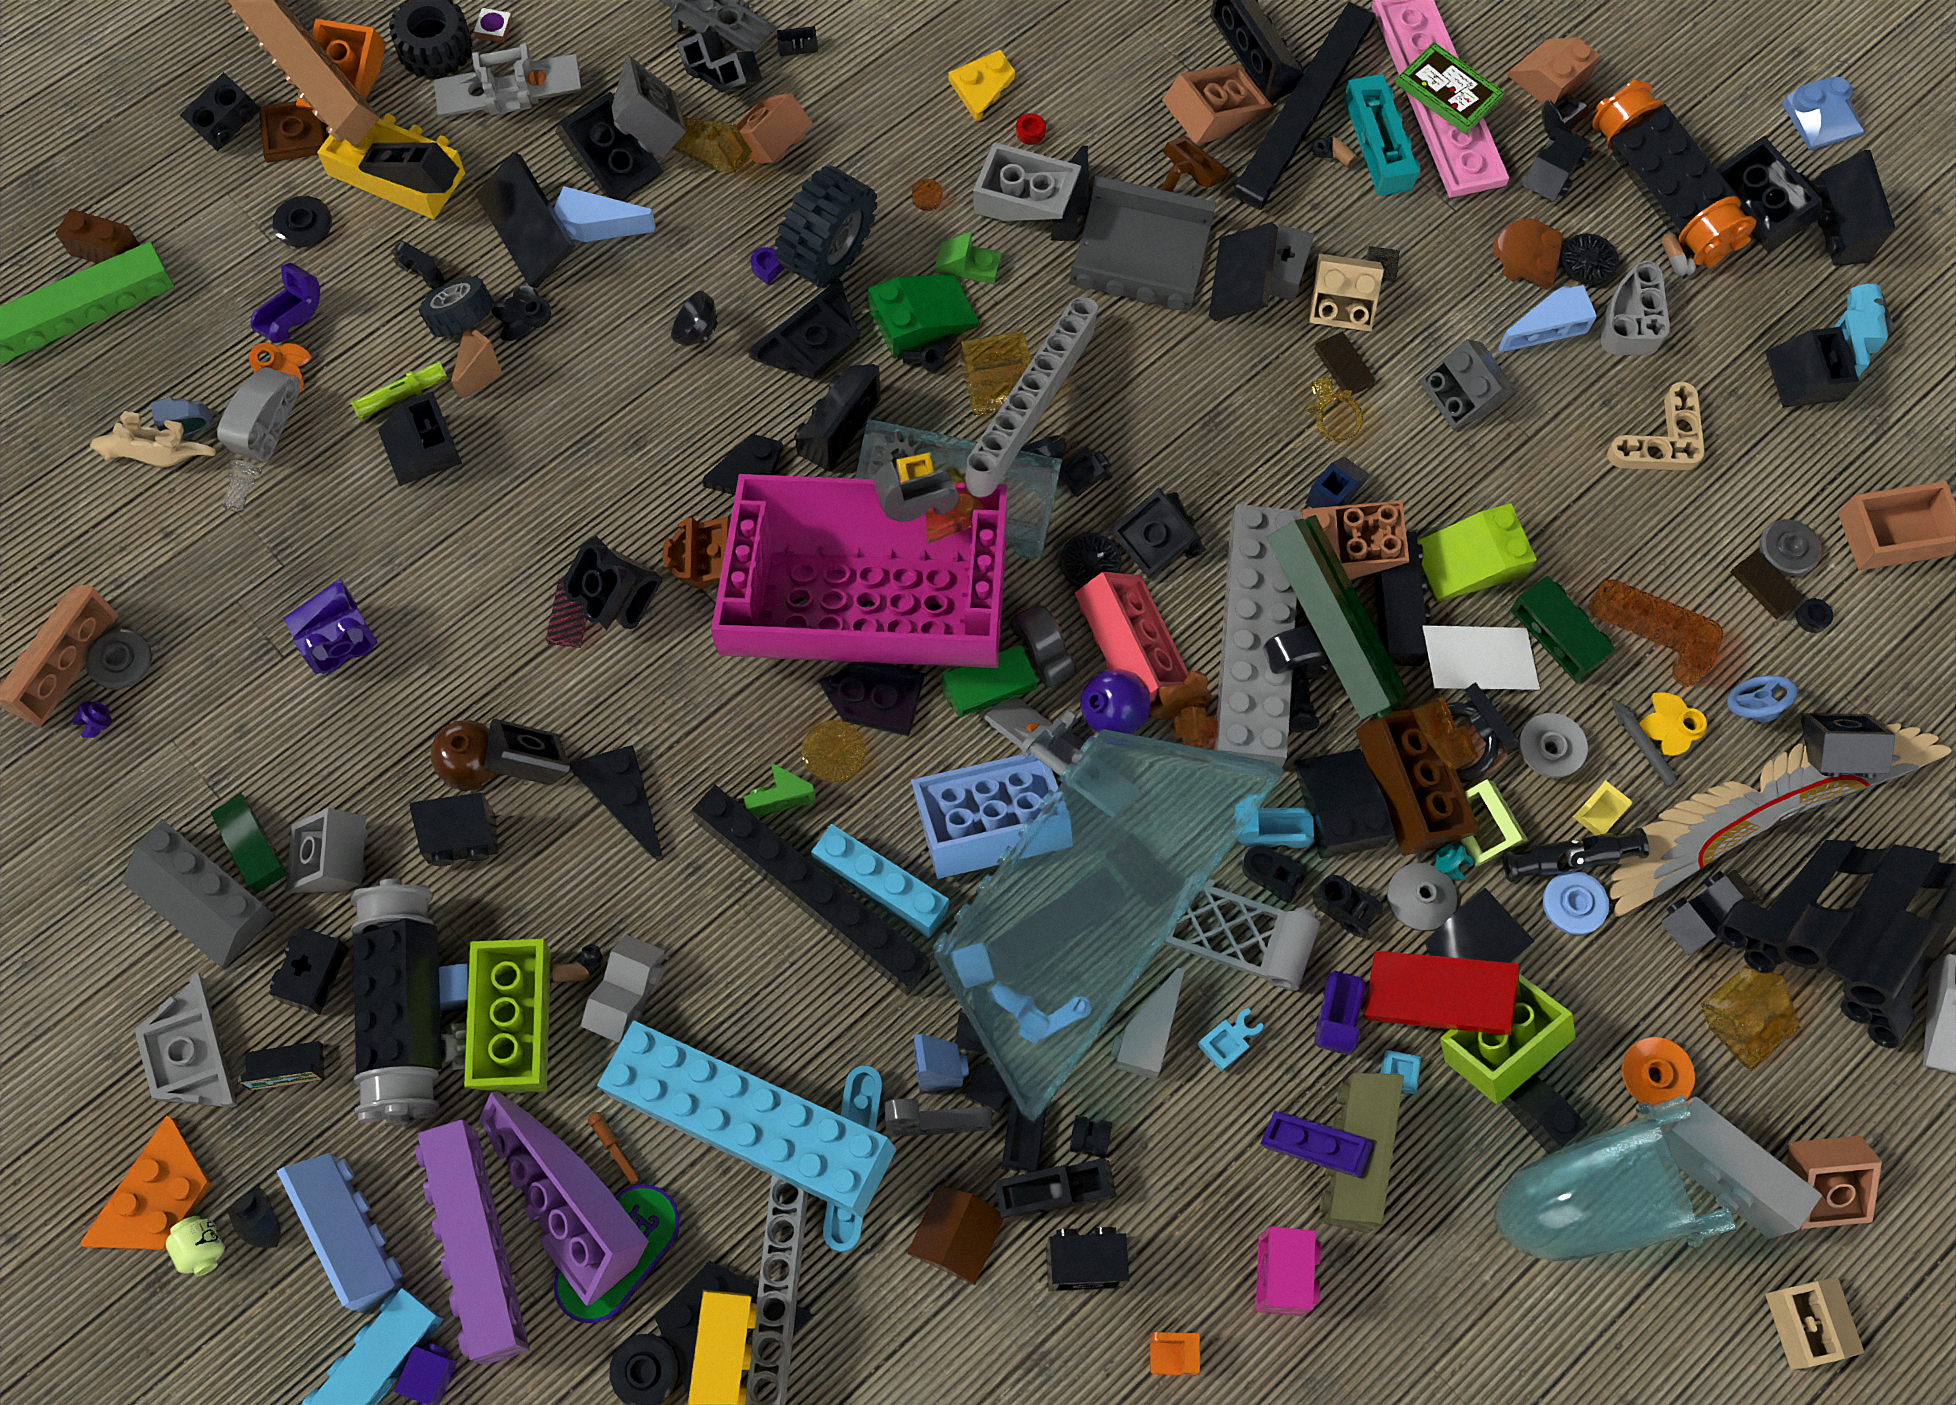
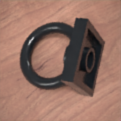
(1489, 727)

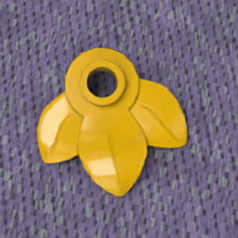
(1668, 724)

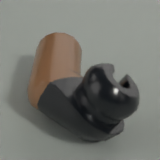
(1334, 148)
(582, 969)

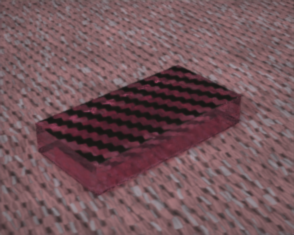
(566, 621)

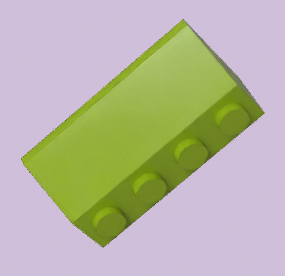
(508, 1016)

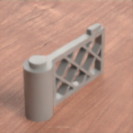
(1288, 945)

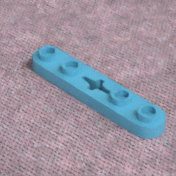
(861, 1106)

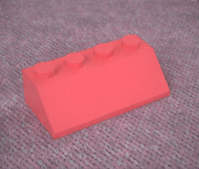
(1131, 631)

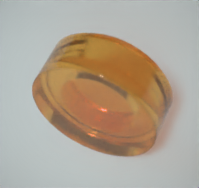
(927, 195)

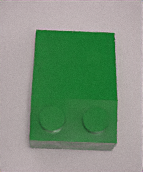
(920, 310)

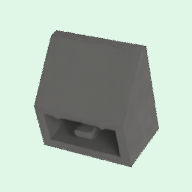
(1467, 384)

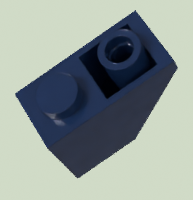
(1336, 484)

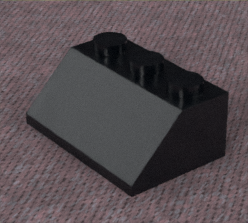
(1853, 209)
(839, 415)

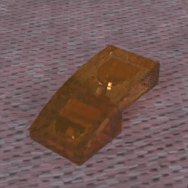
(1449, 743)

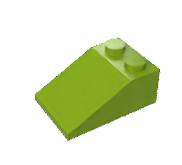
(1476, 553)

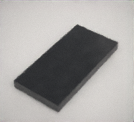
(525, 220)

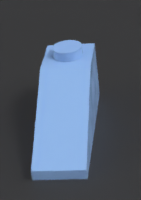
(598, 218)
(1559, 316)

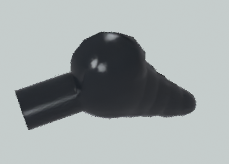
(932, 354)

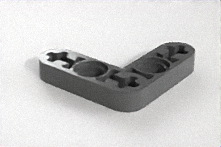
(905, 1119)

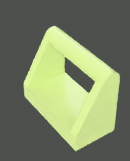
(1504, 818)

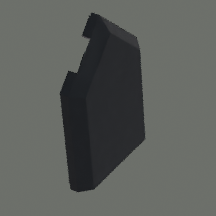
(875, 695)

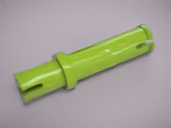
(399, 390)

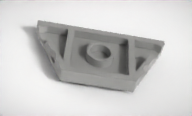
(185, 1051)

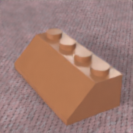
(56, 654)

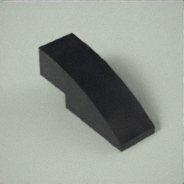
(1065, 228)
(1055, 1188)

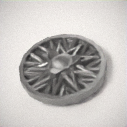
(1791, 547)

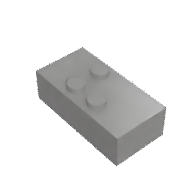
(1739, 1172)

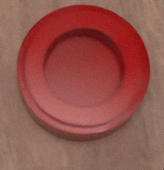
(1030, 129)

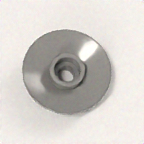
(1561, 734)
(1411, 907)

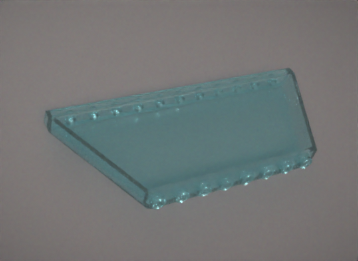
(1092, 899)

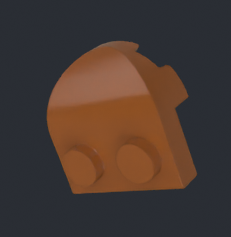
(1529, 251)
(697, 551)

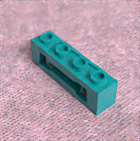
(1398, 169)

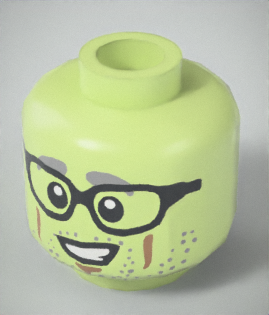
(195, 1246)

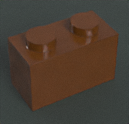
(94, 237)

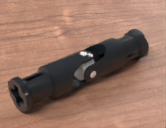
(1589, 851)

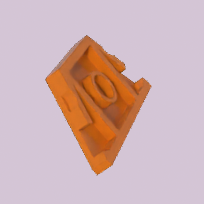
(153, 1195)

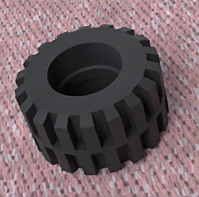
(434, 54)

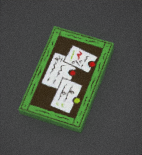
(1449, 88)

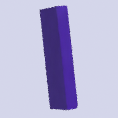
(1317, 1144)

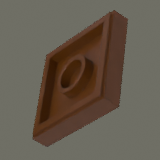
(290, 132)

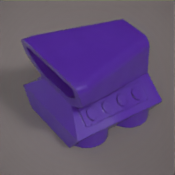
(330, 629)

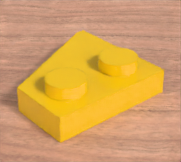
(982, 81)

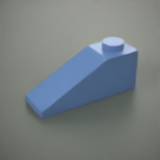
(938, 1064)

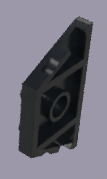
(812, 336)

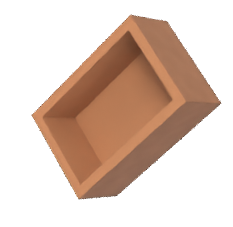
(1900, 525)

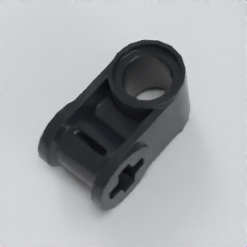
(1350, 905)

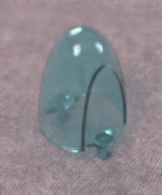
(1606, 1194)

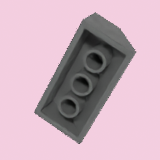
(194, 894)

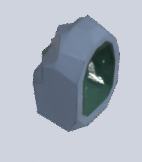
(191, 414)

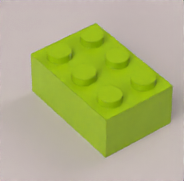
(1504, 1062)

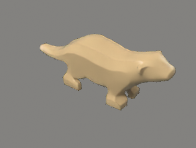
(148, 444)

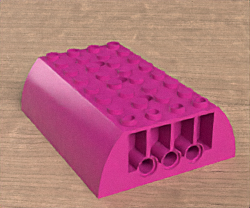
(840, 549)

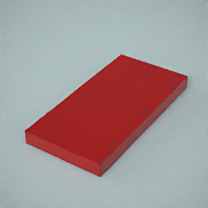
(1442, 992)

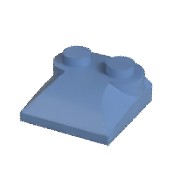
(1823, 112)

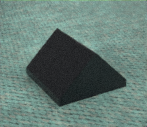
(525, 753)

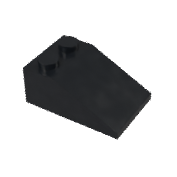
(604, 152)
(1344, 803)

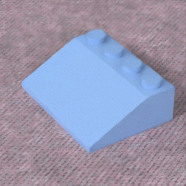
(979, 810)

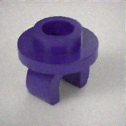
(95, 716)

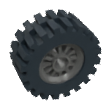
(825, 226)

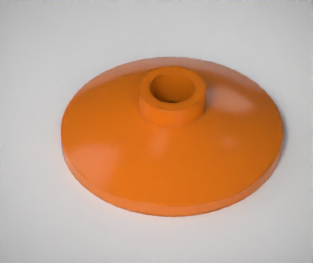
(1668, 1060)

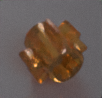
(1194, 726)

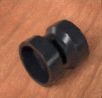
(1090, 1136)

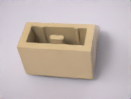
(1345, 292)
(1814, 1323)

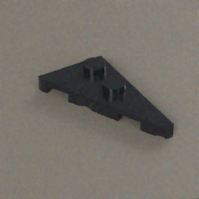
(618, 785)

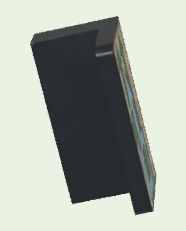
(283, 1066)

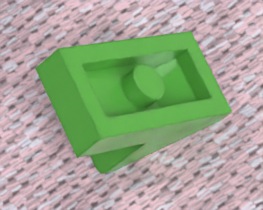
(968, 261)
(789, 793)

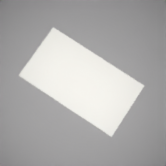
(1480, 655)

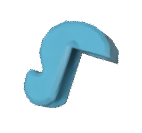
(1279, 827)

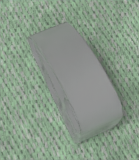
(1636, 313)
(258, 414)

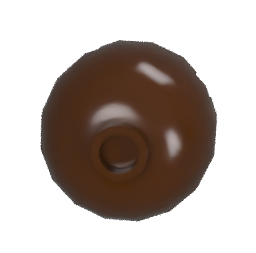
(460, 755)

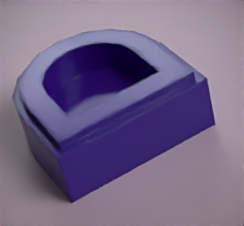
(765, 264)

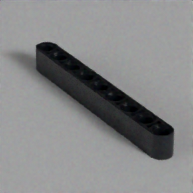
(1304, 106)

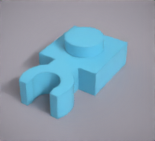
(1226, 1042)

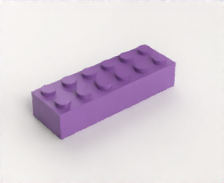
(472, 1243)

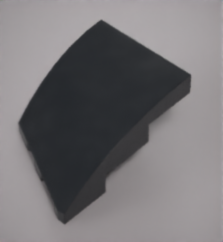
(1480, 932)

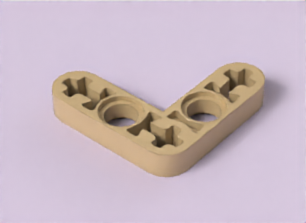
(1671, 445)

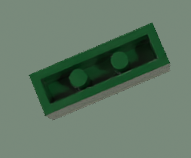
(1562, 629)

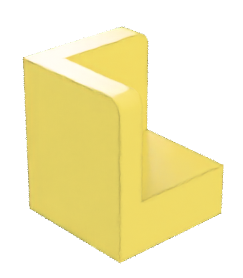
(1602, 809)

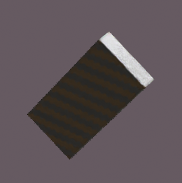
(1344, 363)
(1766, 584)

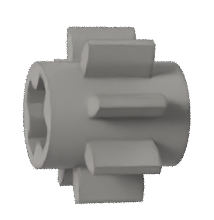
(454, 1045)

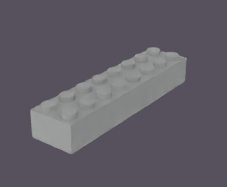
(1257, 606)

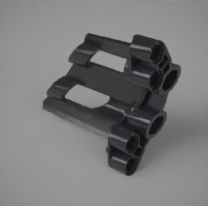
(1871, 945)

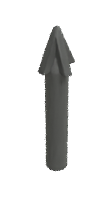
(1626, 718)

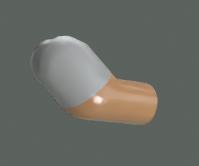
(1676, 256)

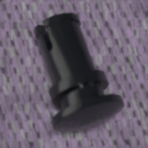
(1302, 713)

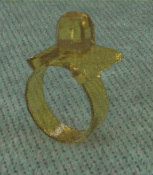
(1323, 389)

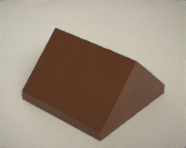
(956, 1233)

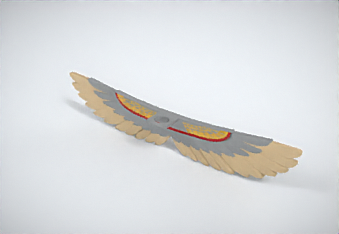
(1733, 814)

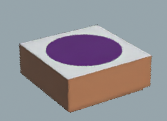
(493, 25)

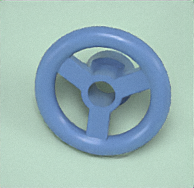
(1762, 703)

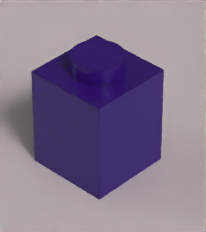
(426, 1374)

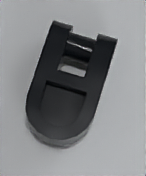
(411, 258)
(1261, 865)

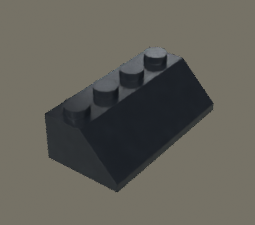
(1257, 46)

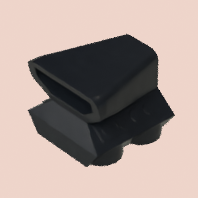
(610, 585)

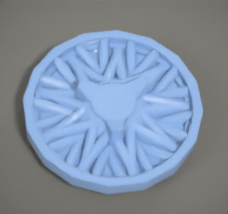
(1575, 903)

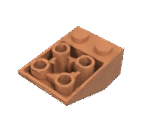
(1365, 535)

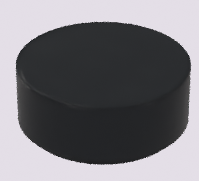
(1814, 615)

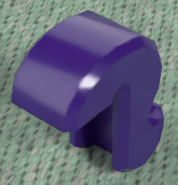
(289, 307)
(1340, 1013)

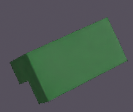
(981, 687)

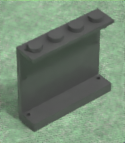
(1143, 243)

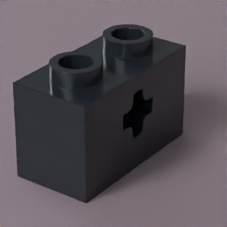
(312, 988)

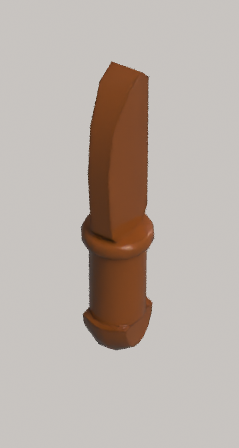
(610, 1143)

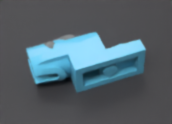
(1865, 324)

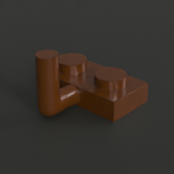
(1192, 160)

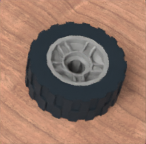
(456, 306)

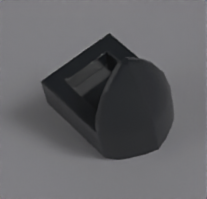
(1565, 112)
(255, 1219)

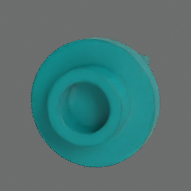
(1450, 857)

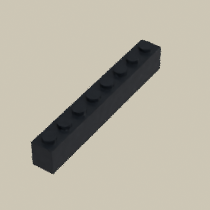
(811, 890)

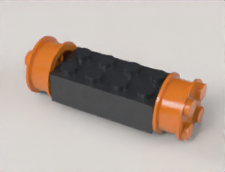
(1673, 173)

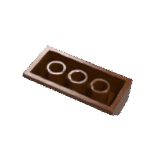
(1418, 787)

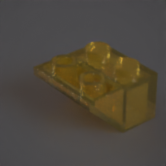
(993, 369)
(1752, 1015)

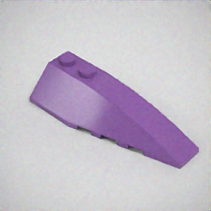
(581, 1219)

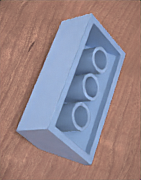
(342, 1231)

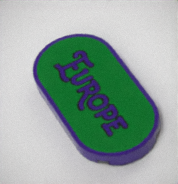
(658, 1220)

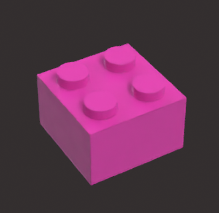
(1287, 1271)

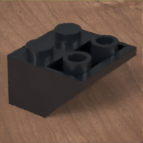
(1813, 368)
(418, 440)

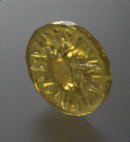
(833, 751)

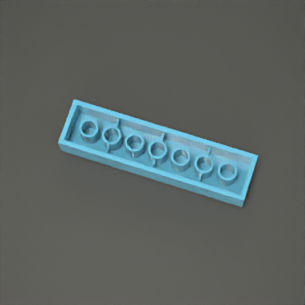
(748, 1118)

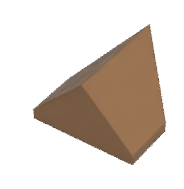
(474, 364)

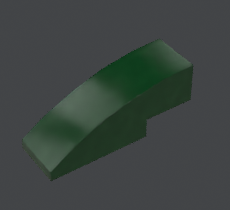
(248, 844)

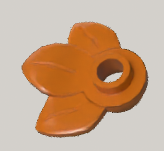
(283, 358)

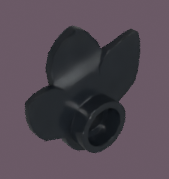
(521, 312)

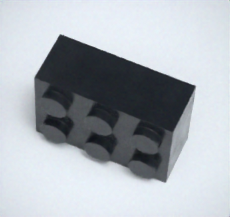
(1771, 193)

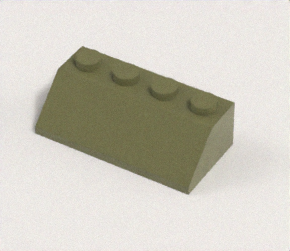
(1369, 1111)

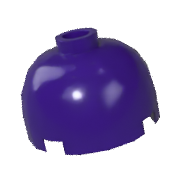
(1115, 701)

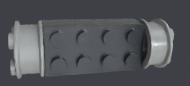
(396, 1003)

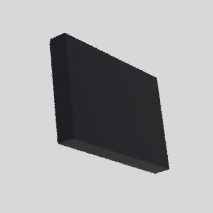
(1243, 271)

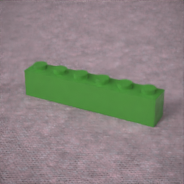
(81, 300)

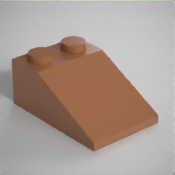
(1215, 101)

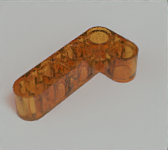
(1654, 627)

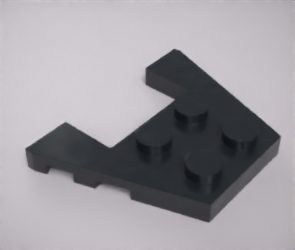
(680, 1316)

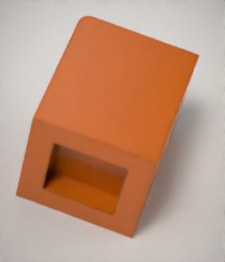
(1175, 1353)

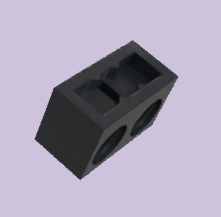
(220, 111)

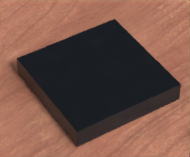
(1155, 534)

